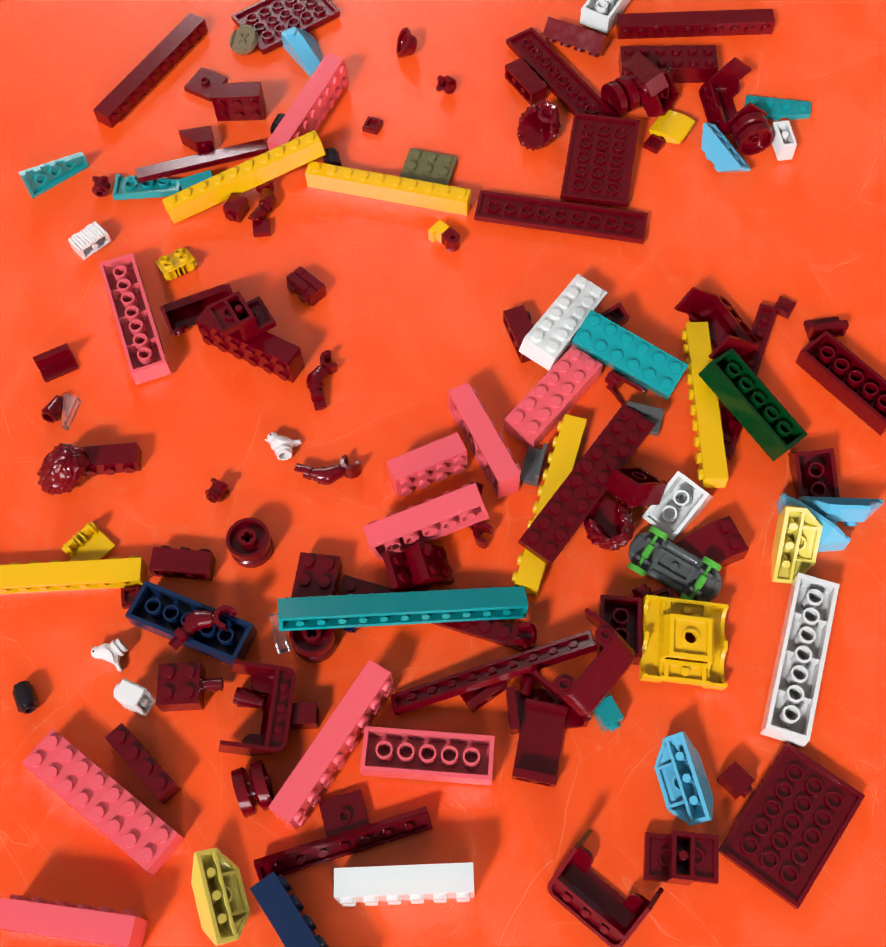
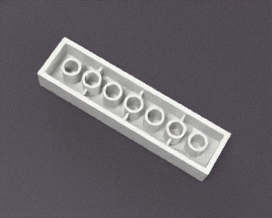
(800, 660)

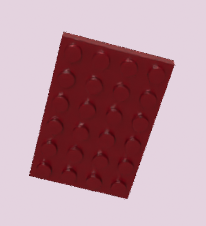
(276, 16)
(600, 159)
(791, 825)

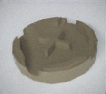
(244, 39)

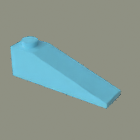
(302, 48)

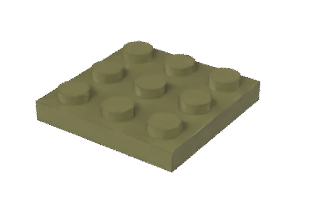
(429, 166)

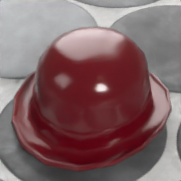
(406, 43)

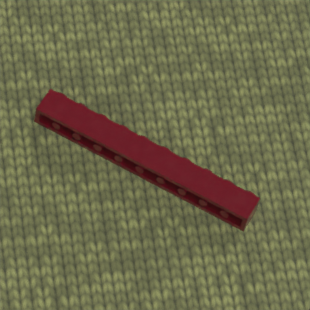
(695, 23)
(150, 70)

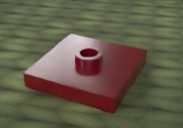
(201, 83)
(343, 812)

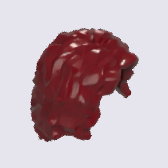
(538, 125)
(62, 469)
(609, 524)

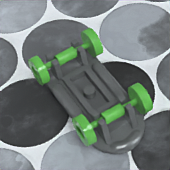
(674, 566)

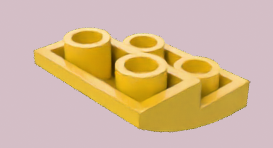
(672, 126)

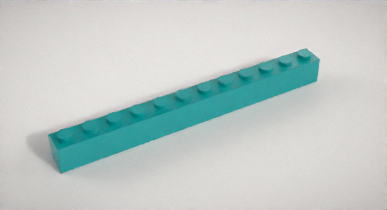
(401, 608)

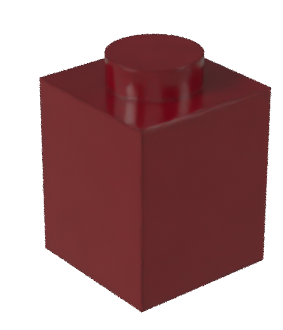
(236, 207)
(305, 715)
(736, 781)

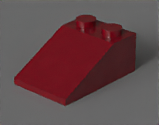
(814, 473)
(717, 541)

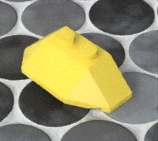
(794, 543)
(219, 896)

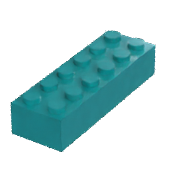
(629, 354)

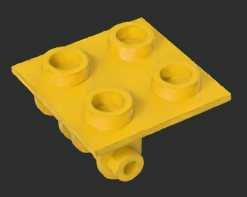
(178, 259)
(88, 544)

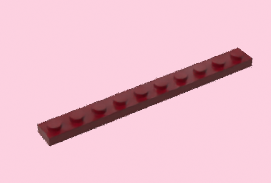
(761, 329)
(488, 630)
(493, 672)

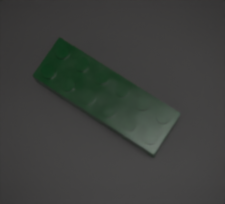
(752, 404)

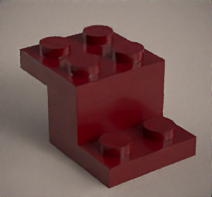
(236, 314)
(418, 567)
(681, 858)

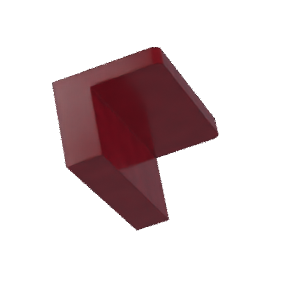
(833, 325)
(56, 362)
(478, 698)

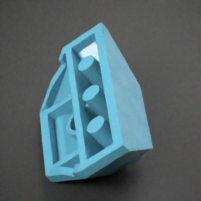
(721, 151)
(843, 509)
(831, 537)
(684, 780)

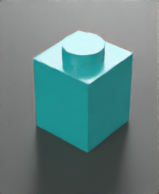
(608, 715)

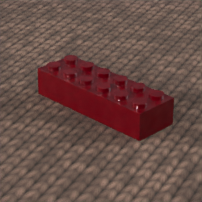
(689, 62)
(264, 350)
(846, 379)

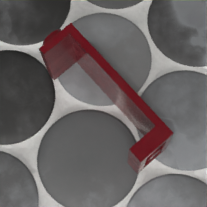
(516, 705)
(540, 742)

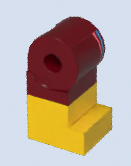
(445, 235)

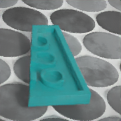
(780, 108)
(47, 175)
(130, 188)

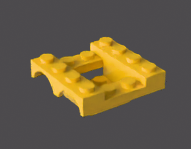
(663, 636)

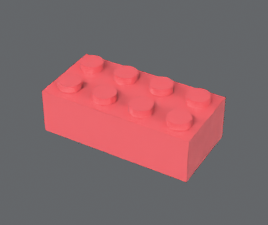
(427, 465)

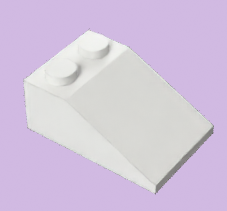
(678, 506)

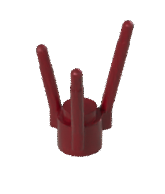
(616, 380)

